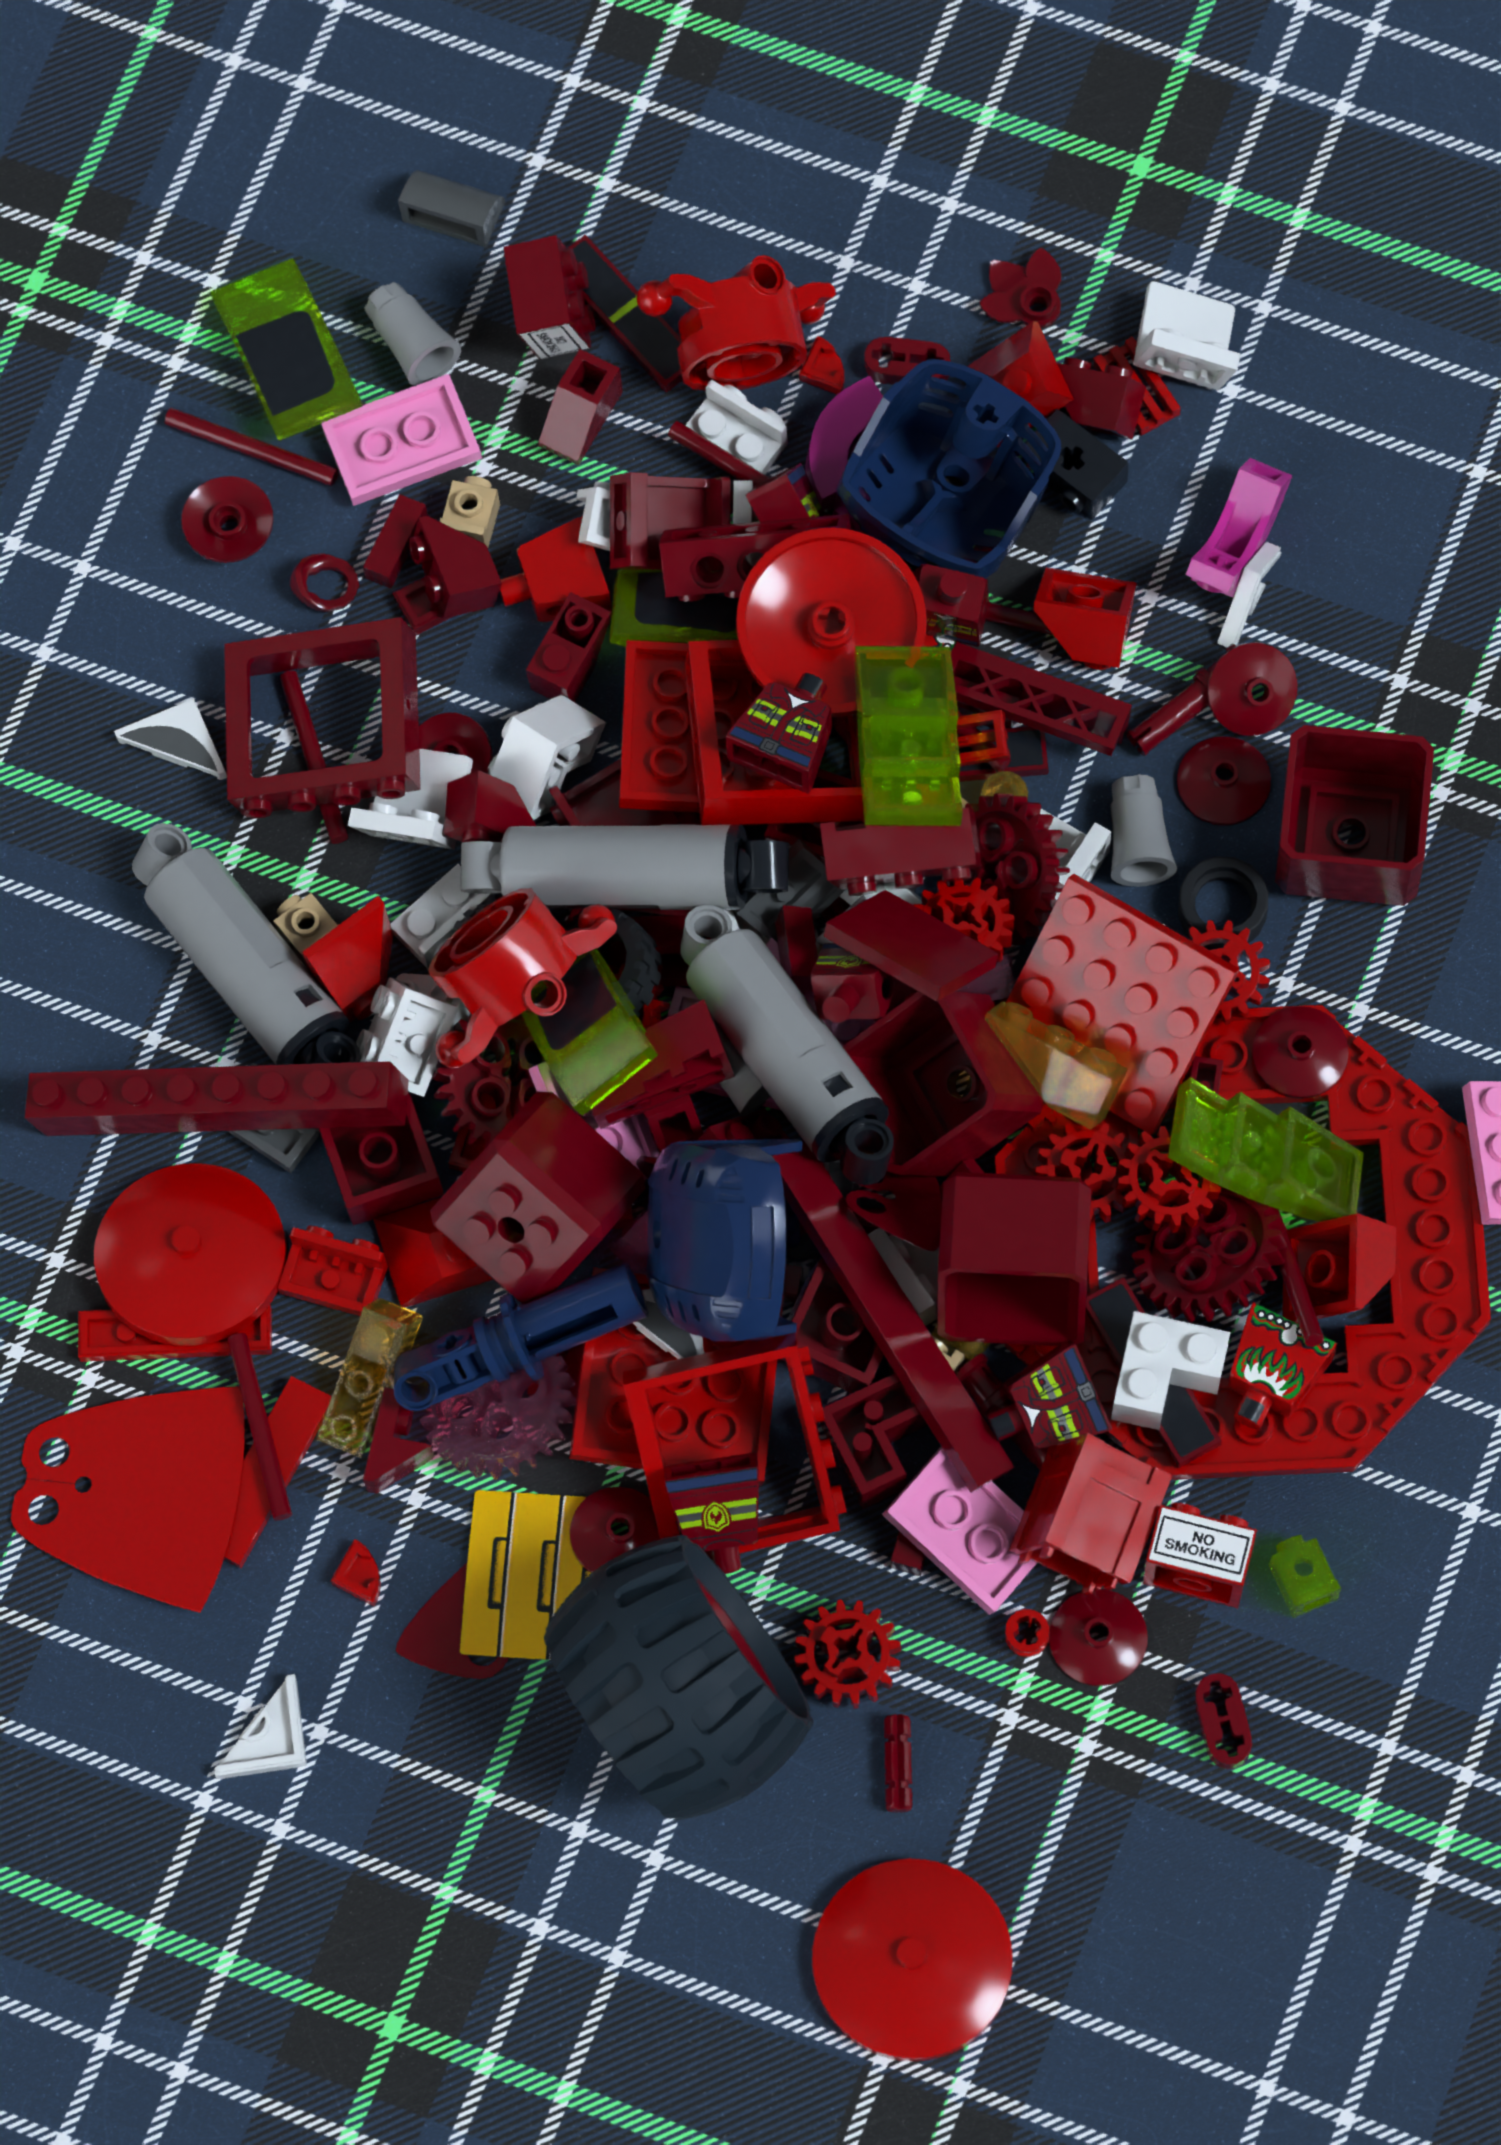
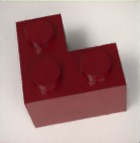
(862, 1436)

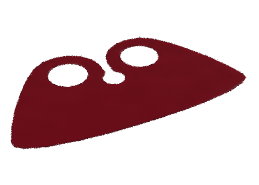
(912, 1214)
(435, 1634)

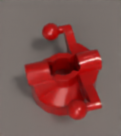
(741, 326)
(500, 959)

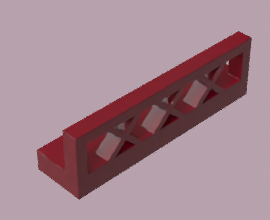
(1045, 700)

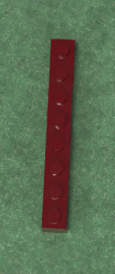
(217, 1098)

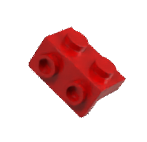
(332, 1270)

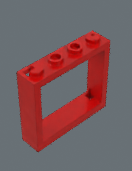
(771, 806)
(771, 1530)

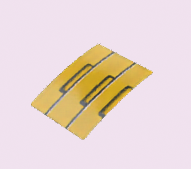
(517, 1572)

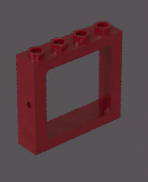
(344, 785)

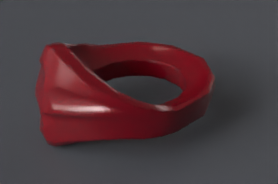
(311, 566)

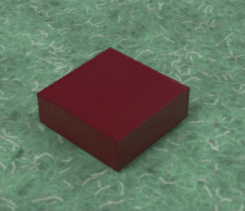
(417, 607)

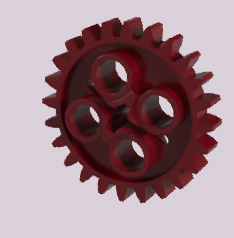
(1018, 859)
(480, 1076)
(1214, 1260)

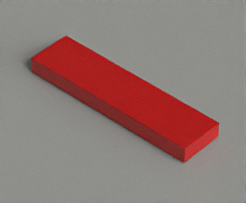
(107, 1338)
(293, 1427)

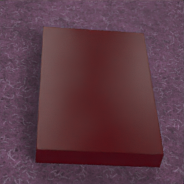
(910, 945)

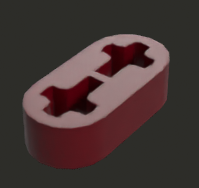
(904, 357)
(1234, 1718)

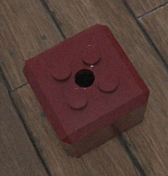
(1359, 781)
(914, 1067)
(538, 1198)
(1013, 1259)

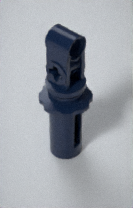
(519, 1338)

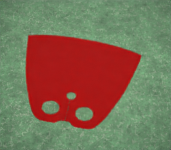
(158, 1494)

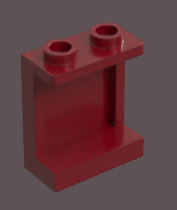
(650, 504)
(597, 804)

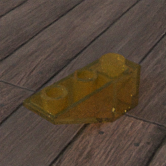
(1063, 1071)
(378, 1341)

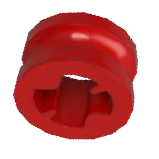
(1012, 1631)

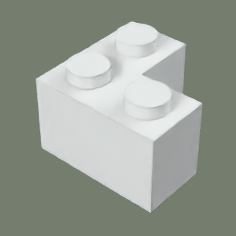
(543, 747)
(1163, 1354)

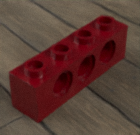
(730, 544)

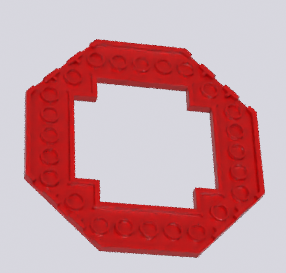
(1434, 1295)

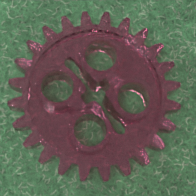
(532, 1420)

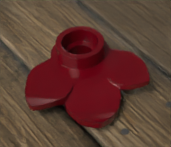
(1019, 288)

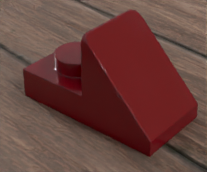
(389, 1455)

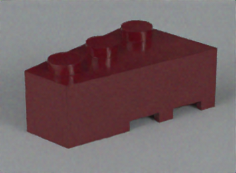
(873, 855)
(686, 1062)

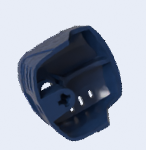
(914, 504)
(719, 1237)

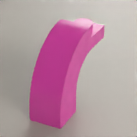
(835, 440)
(1241, 527)

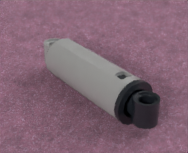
(628, 865)
(240, 952)
(787, 1045)

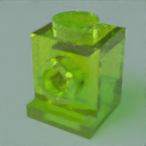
(1303, 1592)

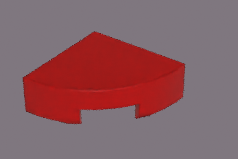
(823, 367)
(359, 1574)

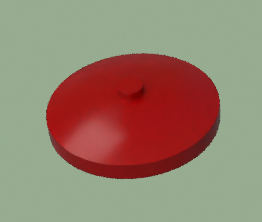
(818, 601)
(190, 1254)
(912, 1959)

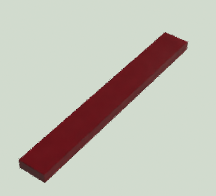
(891, 1320)

